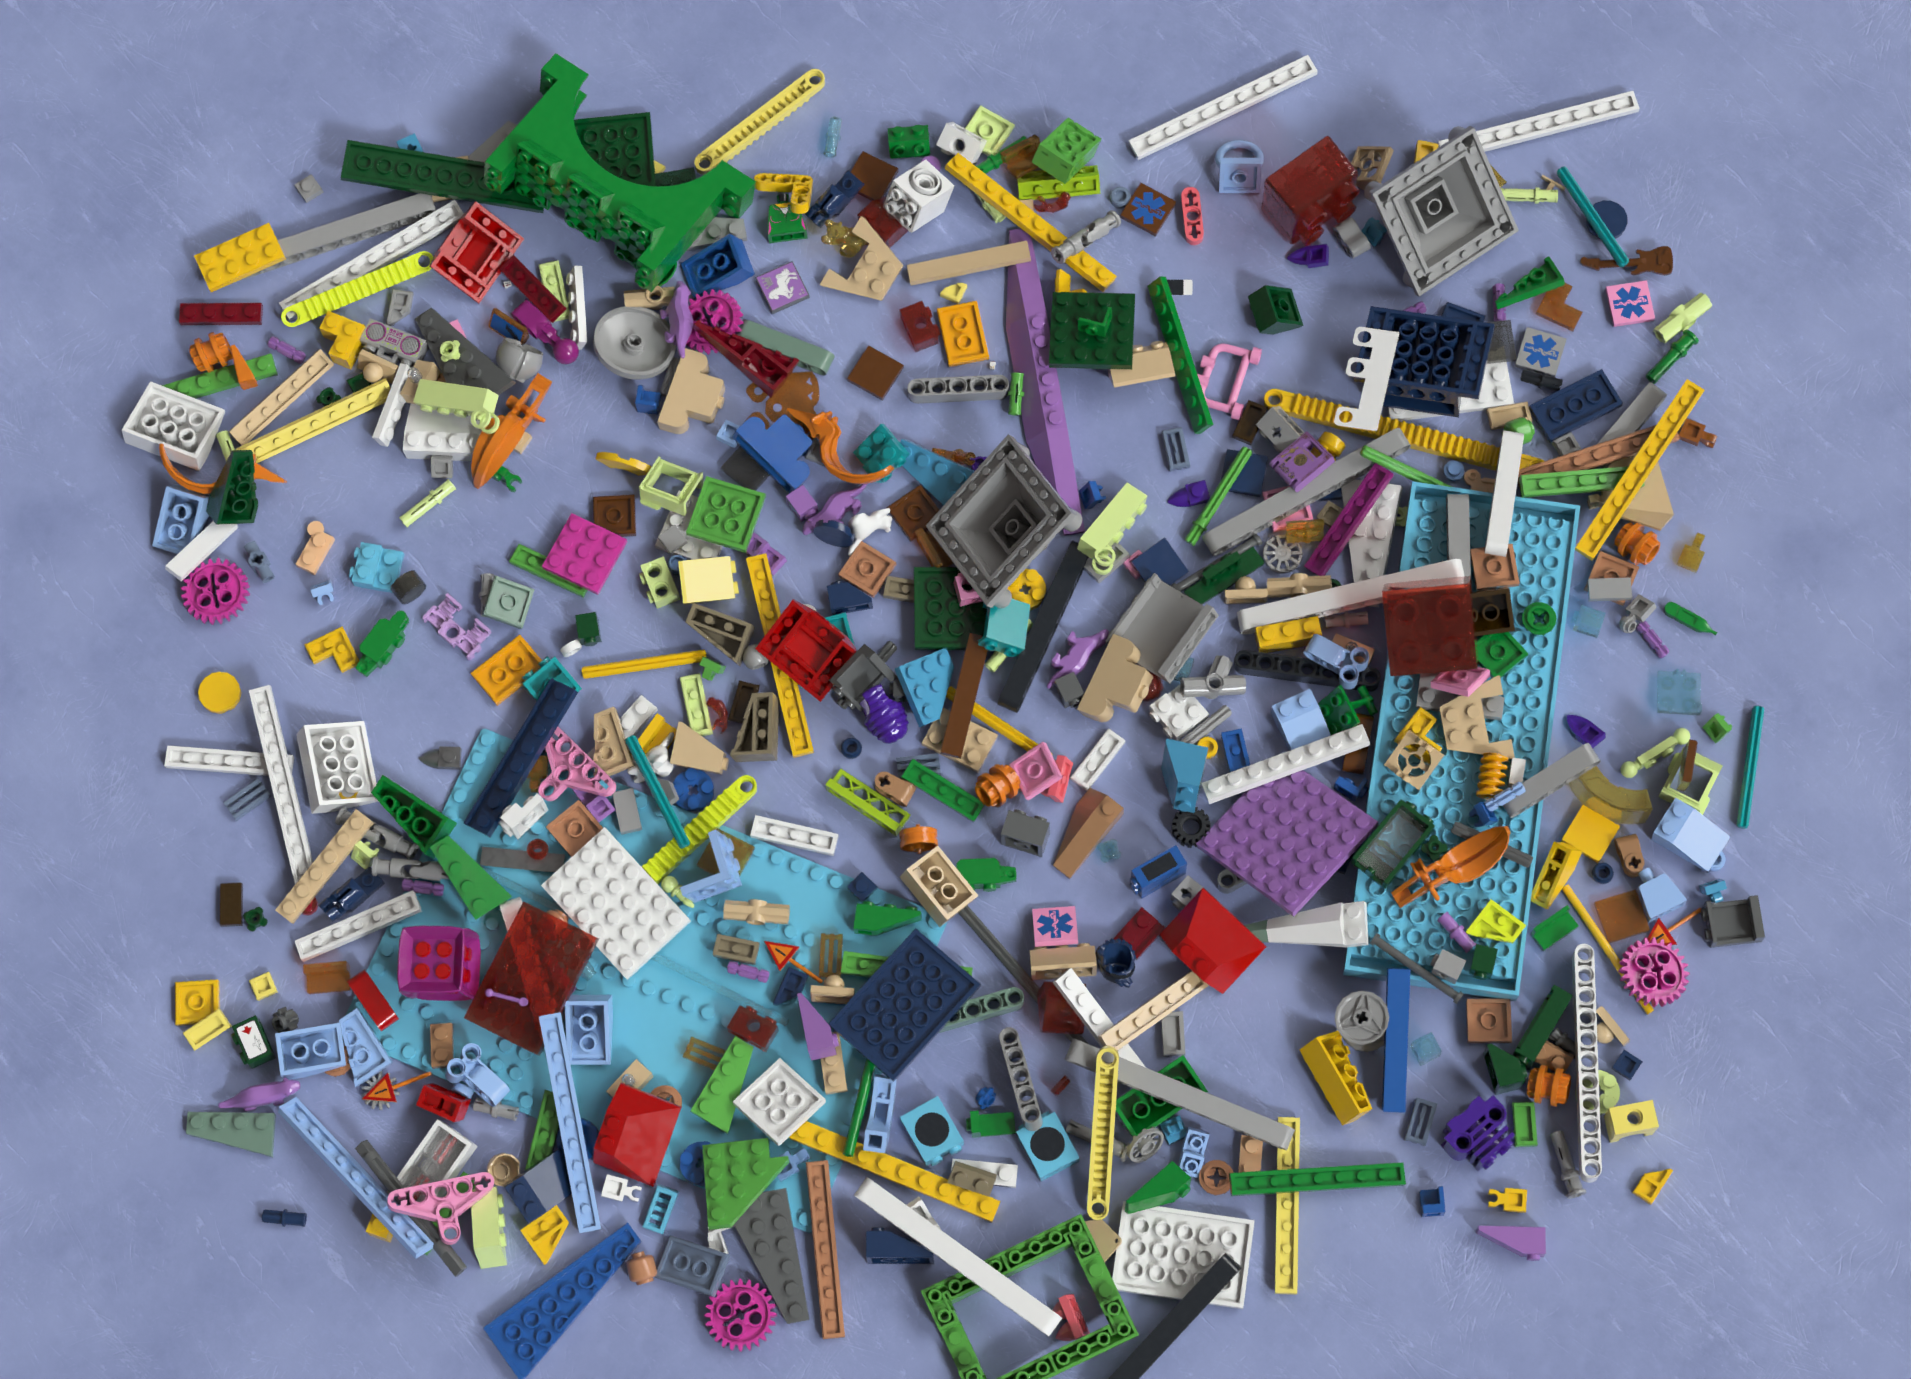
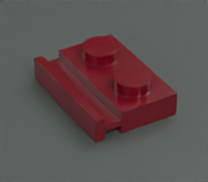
(1141, 931)

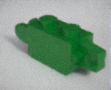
(382, 642)
(986, 873)

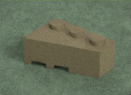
(721, 630)
(759, 730)

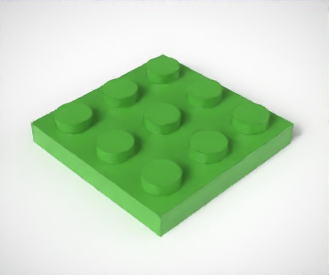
(726, 514)

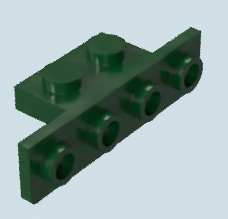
(1224, 574)

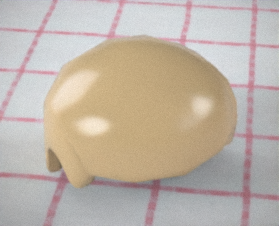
(503, 1168)

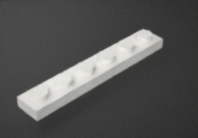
(218, 760)
(358, 926)
(1089, 1010)

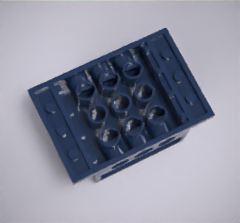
(1433, 359)

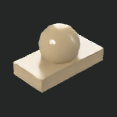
(376, 368)
(1245, 592)
(832, 991)
(1609, 1029)

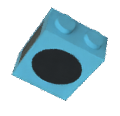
(932, 1131)
(1048, 1147)

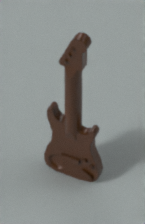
(1655, 261)

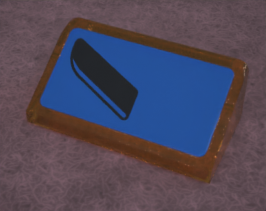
(508, 327)

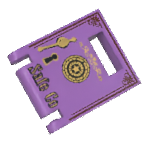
(1298, 465)

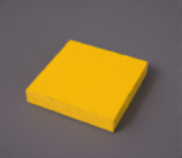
(1590, 833)
(195, 1001)

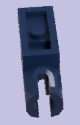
(835, 199)
(351, 894)

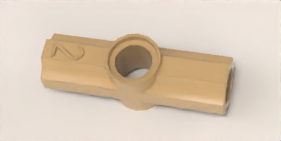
(643, 299)
(1297, 585)
(756, 912)

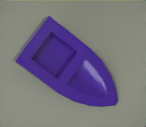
(1311, 256)
(1190, 495)
(1585, 730)

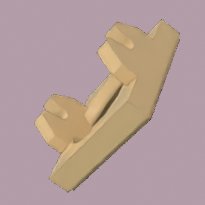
(1367, 153)
(1416, 781)

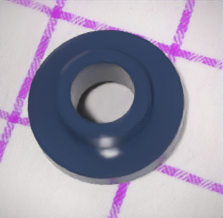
(851, 742)
(1602, 867)

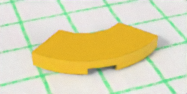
(614, 461)

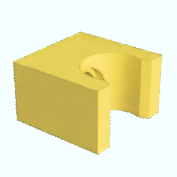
(1619, 1126)

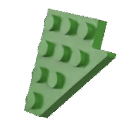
(736, 1177)

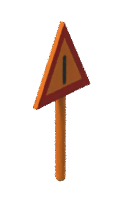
(1660, 932)
(782, 954)
(385, 1091)

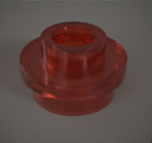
(534, 844)

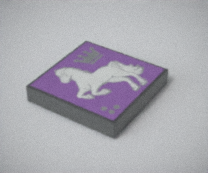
(782, 287)

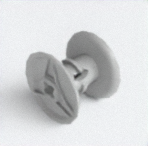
(1358, 1008)

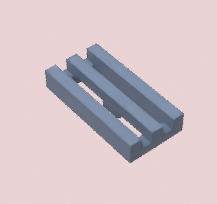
(1178, 465)
(935, 756)
(241, 794)
(1415, 1139)

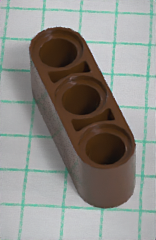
(1356, 760)

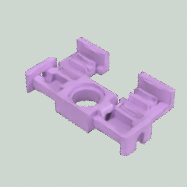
(442, 620)

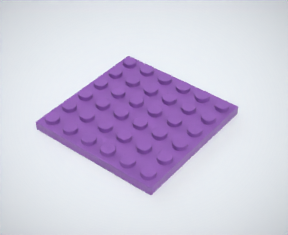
(1288, 838)

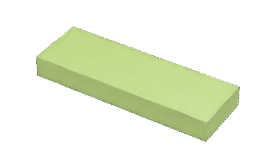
(553, 281)
(696, 704)

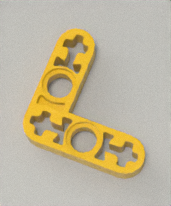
(799, 185)

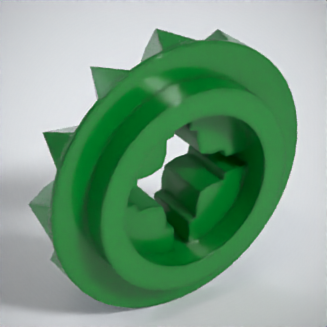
(1539, 609)

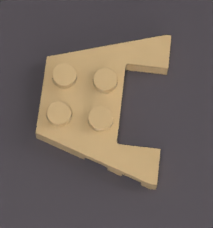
(873, 272)
(1465, 722)

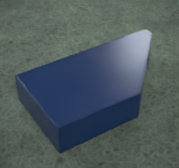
(792, 984)

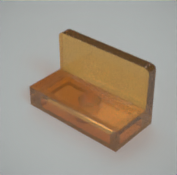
(1019, 157)
(932, 549)
(327, 977)

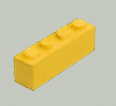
(1336, 1076)

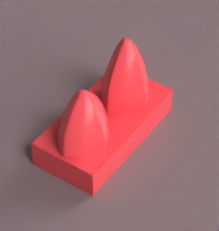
(1058, 790)
(1076, 1325)

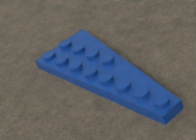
(542, 1317)

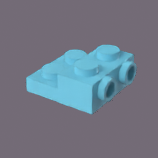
(376, 567)

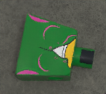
(783, 223)

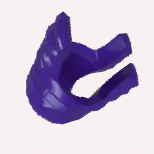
(884, 716)

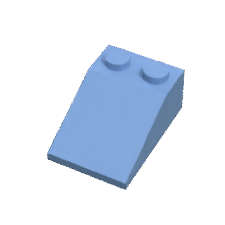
(180, 518)
(1300, 720)
(1690, 835)
(589, 1029)
(310, 1051)

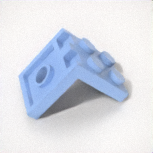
(720, 882)

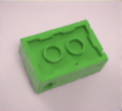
(1066, 150)

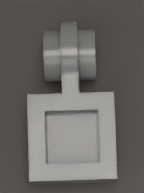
(1638, 609)

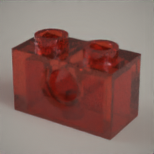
(920, 337)
(762, 1037)

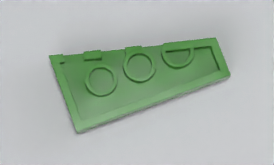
(724, 1086)

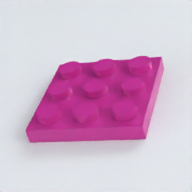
(584, 554)

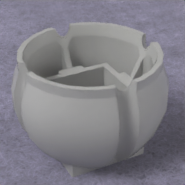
(517, 360)

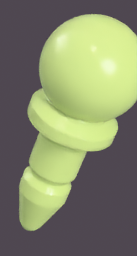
(670, 885)

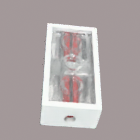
(436, 1159)

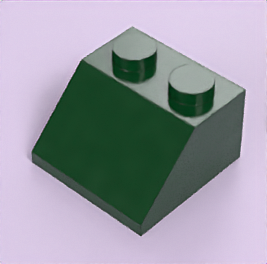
(1275, 310)
(1504, 1070)

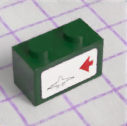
(253, 1042)

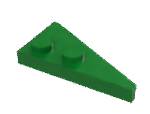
(1533, 284)

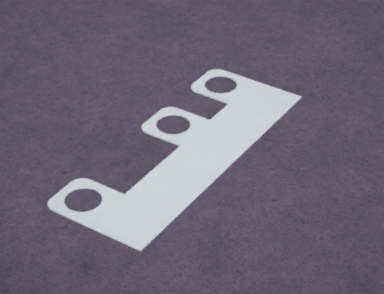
(1376, 377)

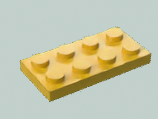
(239, 257)

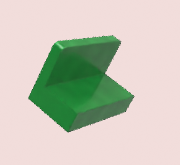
(1554, 928)

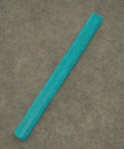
(1592, 216)
(1750, 767)
(657, 792)

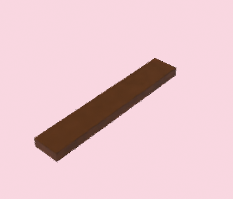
(964, 698)

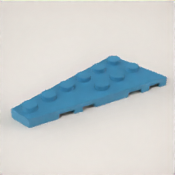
(936, 473)

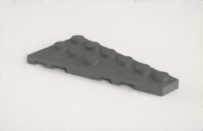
(472, 367)
(772, 1245)

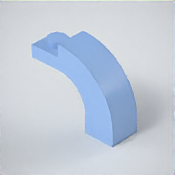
(880, 1115)

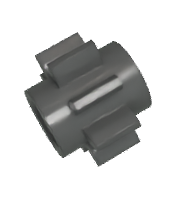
(285, 1020)

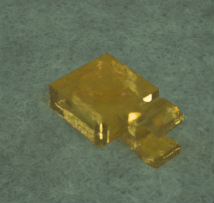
(1691, 555)

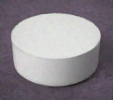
(571, 648)

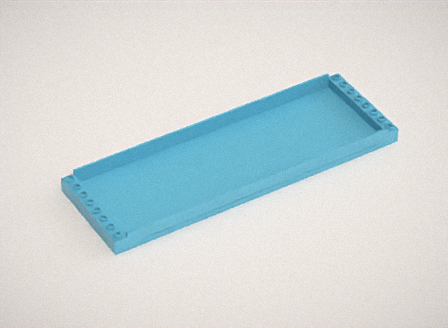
(1544, 555)

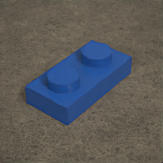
(1235, 749)

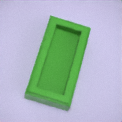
(1524, 1124)

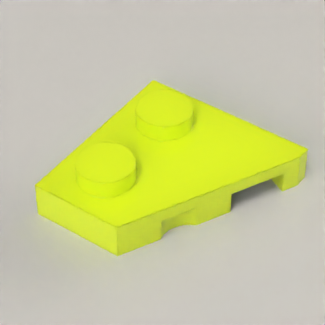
(1496, 924)

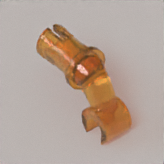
(957, 456)

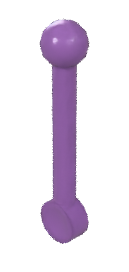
(522, 1001)

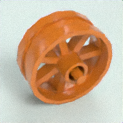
(918, 839)

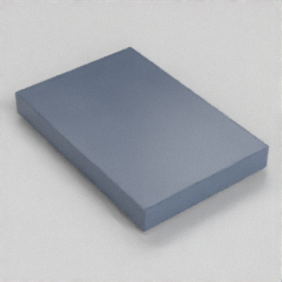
(692, 1266)

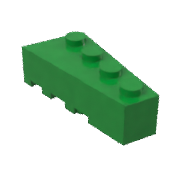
(415, 816)
(472, 882)

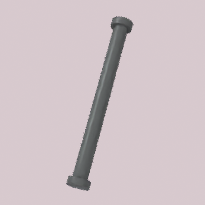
(1255, 540)
(1416, 968)

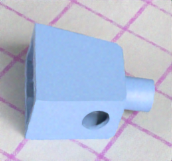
(1658, 895)

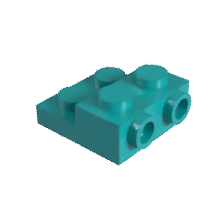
(880, 451)
(549, 668)

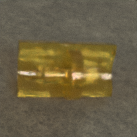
(1304, 531)

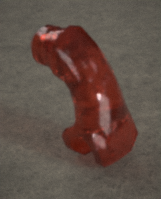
(1060, 204)
(720, 709)

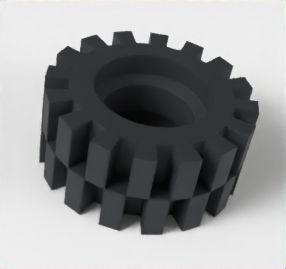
(1181, 835)

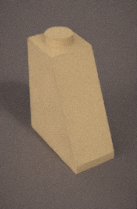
(696, 752)

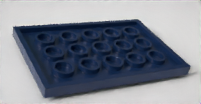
(904, 1005)

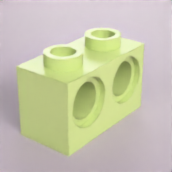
(662, 581)

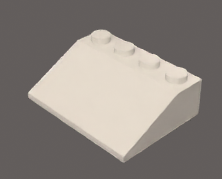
(177, 421)
(439, 435)
(336, 761)

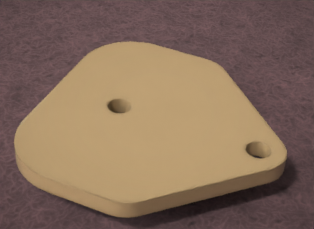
(1104, 1237)

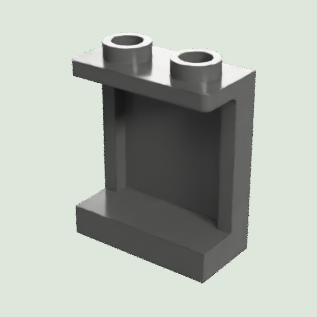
(858, 675)
(1733, 922)

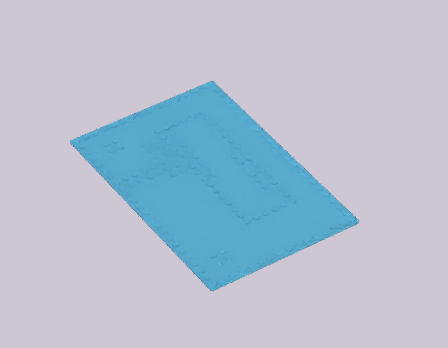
(656, 1006)

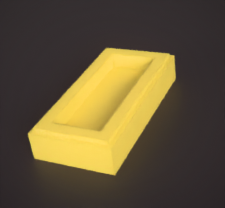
(207, 1029)

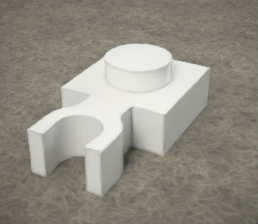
(616, 1189)

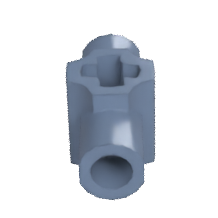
(263, 568)

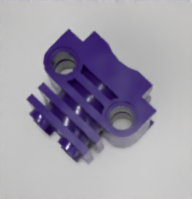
(1478, 1133)

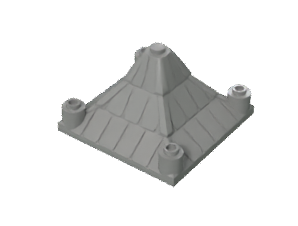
(1443, 210)
(1001, 521)

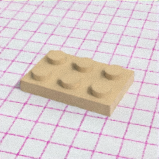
(976, 747)

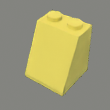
(708, 580)

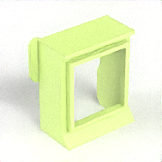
(656, 498)
(1670, 794)

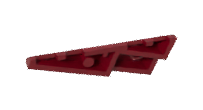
(762, 366)

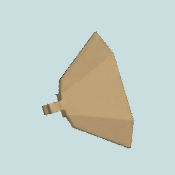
(1649, 506)

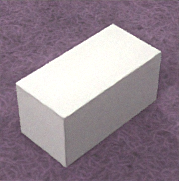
(1516, 771)

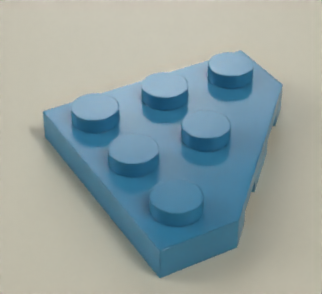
(926, 684)

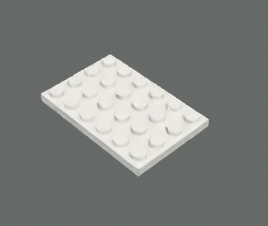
(616, 902)
(1172, 1249)

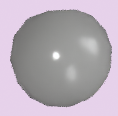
(754, 659)

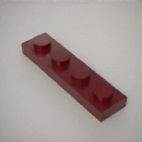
(532, 288)
(221, 314)

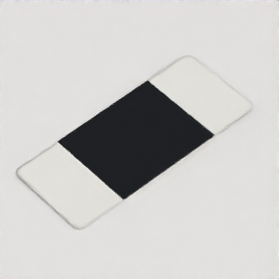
(1180, 287)

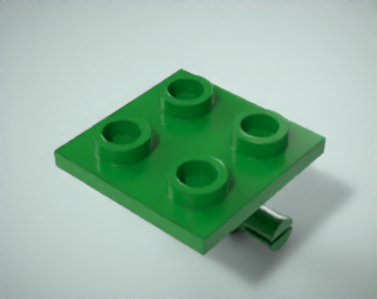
(1340, 712)

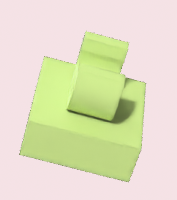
(363, 854)

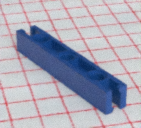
(1396, 1040)

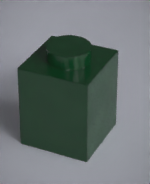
(588, 629)
(1483, 962)

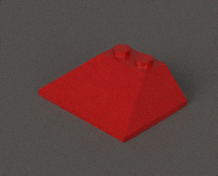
(475, 251)
(806, 648)
(1212, 941)
(636, 1134)

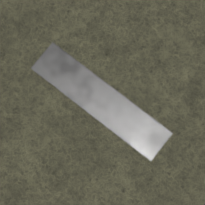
(520, 860)

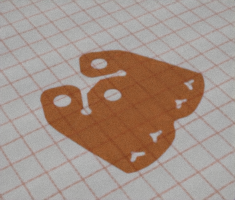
(791, 395)

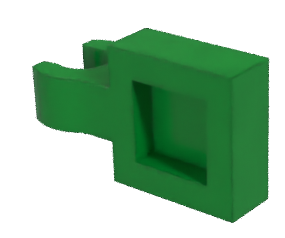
(507, 477)

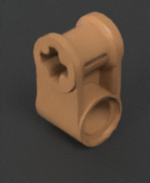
(897, 790)
(1629, 851)

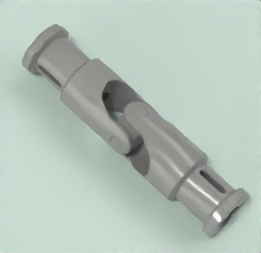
(1095, 230)
(394, 841)
(395, 868)

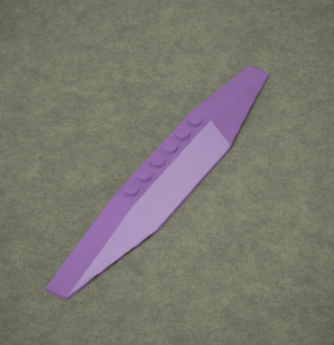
(1042, 400)

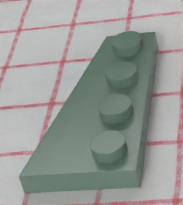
(241, 1130)

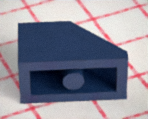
(847, 598)

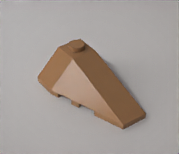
(1088, 826)

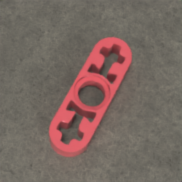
(1188, 224)

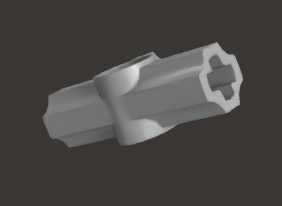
(1217, 676)

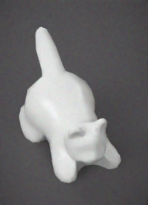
(864, 525)
(658, 758)

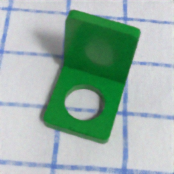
(1095, 328)

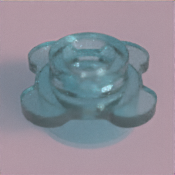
(1103, 847)

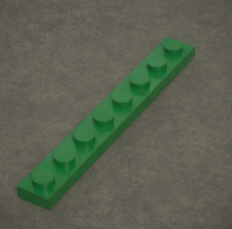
(1180, 355)
(1317, 1179)

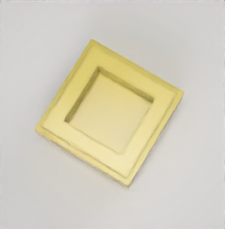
(263, 986)

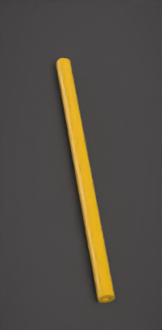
(1599, 937)

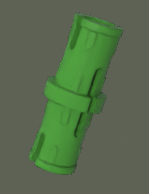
(1015, 408)

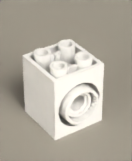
(918, 196)

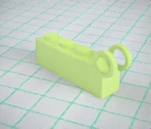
(460, 400)
(1110, 526)

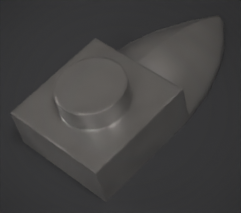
(443, 758)

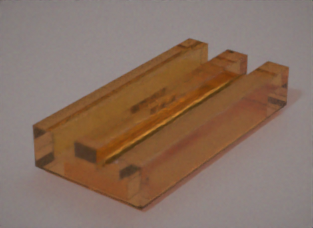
(831, 938)
(689, 1048)

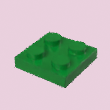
(1499, 653)

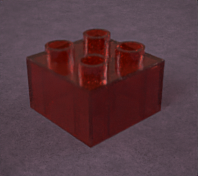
(1430, 626)

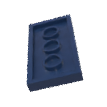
(1575, 405)

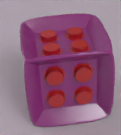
(438, 963)

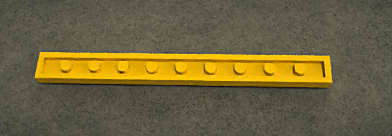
(1027, 219)
(1639, 469)
(787, 688)
(897, 1171)

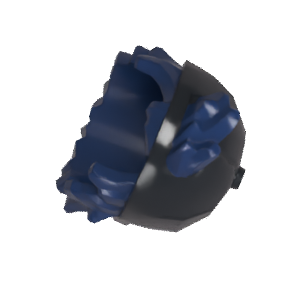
(1116, 961)

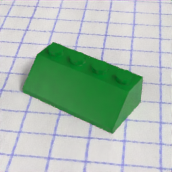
(1142, 1111)

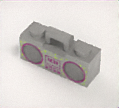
(394, 342)

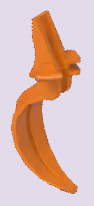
(828, 432)
(495, 448)
(260, 473)
(1458, 865)

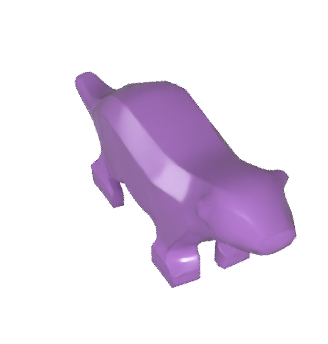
(679, 318)
(836, 508)
(1078, 654)
(262, 1095)

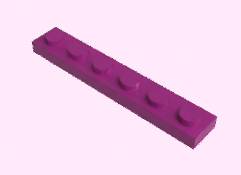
(1349, 520)

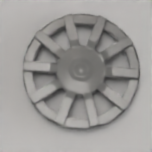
(1282, 554)
(1145, 1145)

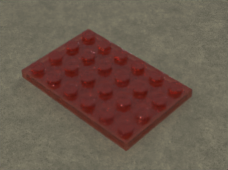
(537, 962)

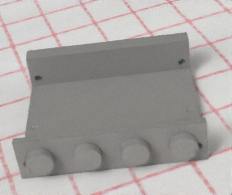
(1164, 627)

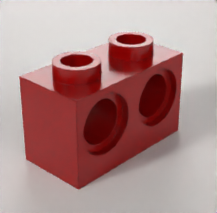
(443, 1102)

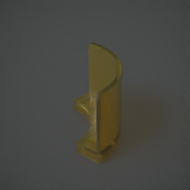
(1610, 801)

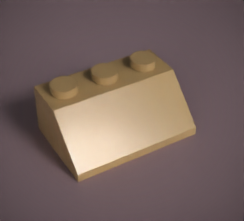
(1149, 364)
(938, 886)
(1054, 962)

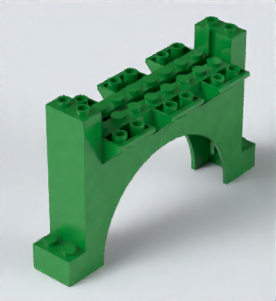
(646, 222)

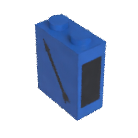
(1158, 872)

